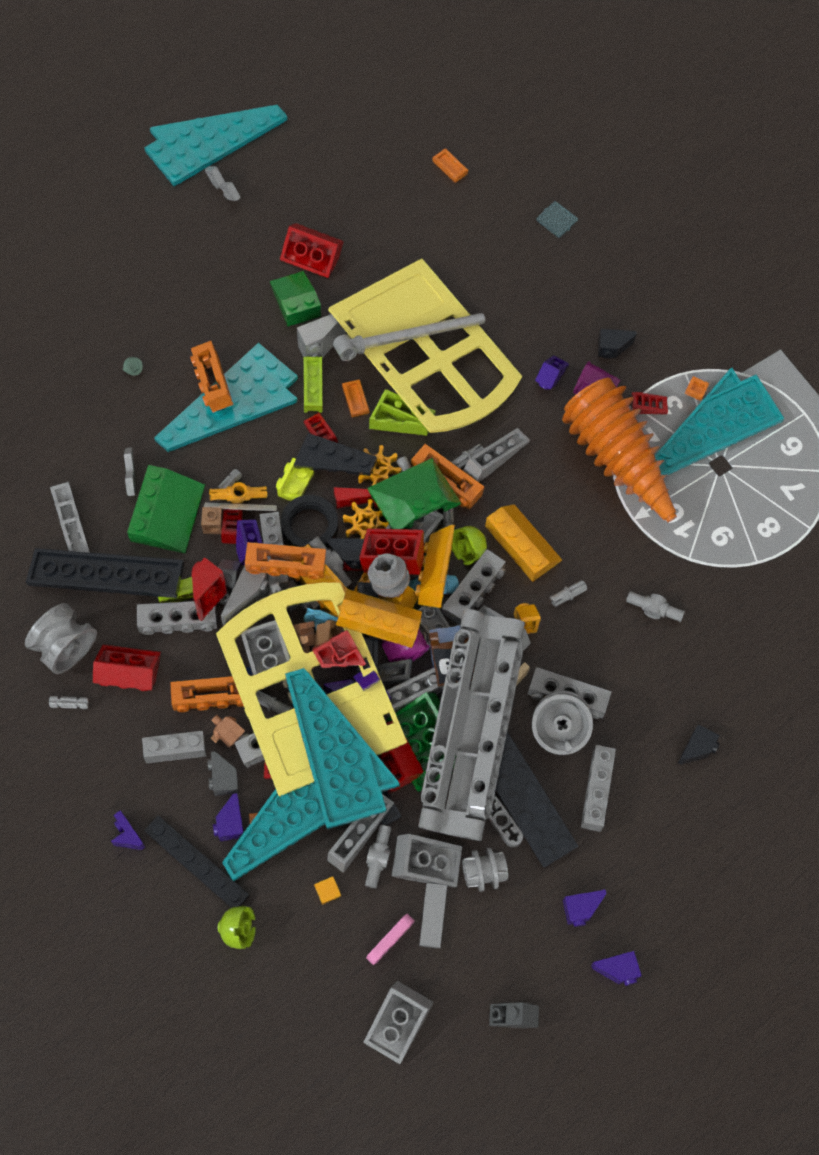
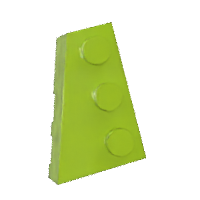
(395, 416)

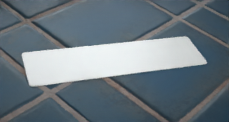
(242, 506)

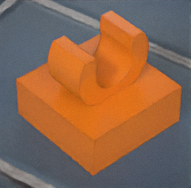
(696, 388)

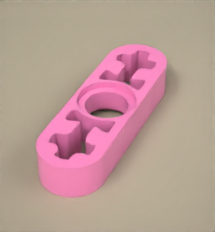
(390, 939)

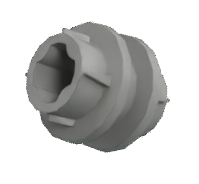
(388, 575)
(485, 869)

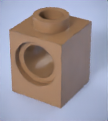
(212, 520)
(326, 631)

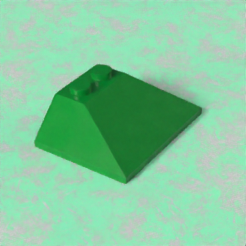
(413, 494)

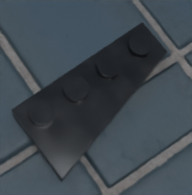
(331, 456)

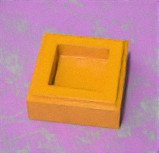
(327, 890)

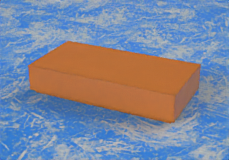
(450, 165)
(355, 398)

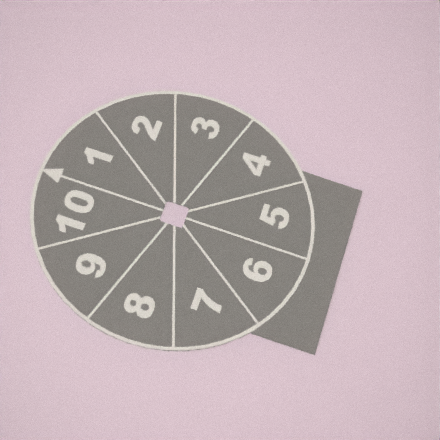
(765, 498)

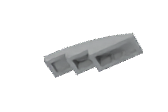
(69, 518)

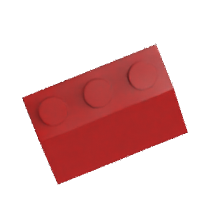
(311, 250)
(397, 542)
(208, 587)
(126, 667)
(401, 764)

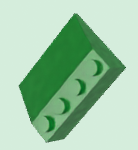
(165, 510)
(418, 725)

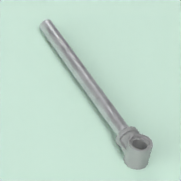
(348, 348)

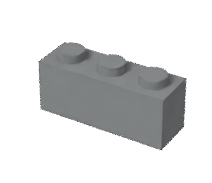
(174, 747)

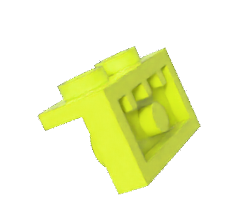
(294, 481)

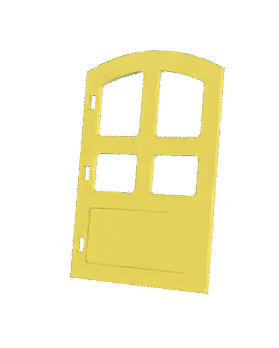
(413, 300)
(280, 735)

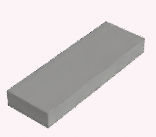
(433, 915)

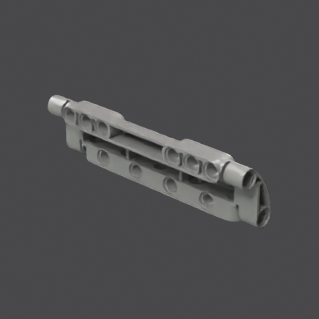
(470, 724)

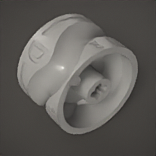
(60, 638)
(562, 738)

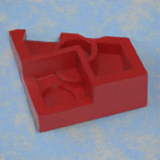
(338, 652)

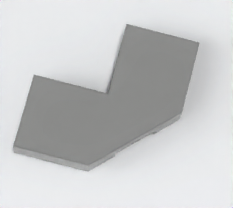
(217, 180)
(130, 472)

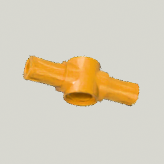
(229, 495)

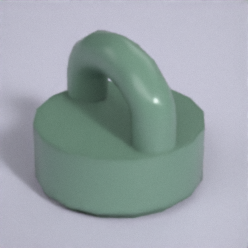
(133, 366)

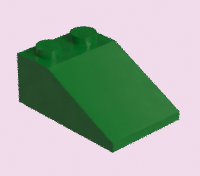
(296, 298)

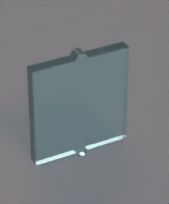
(557, 219)

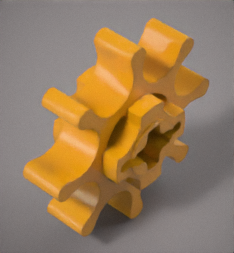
(385, 468)
(367, 515)

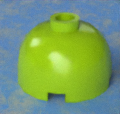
(468, 544)
(236, 927)

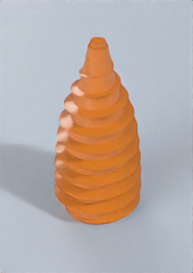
(618, 439)

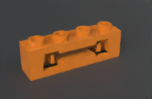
(214, 397)
(469, 490)
(257, 561)
(183, 696)

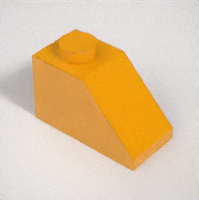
(529, 615)

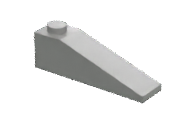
(493, 456)
(355, 838)

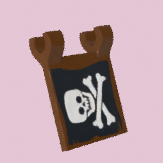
(441, 656)

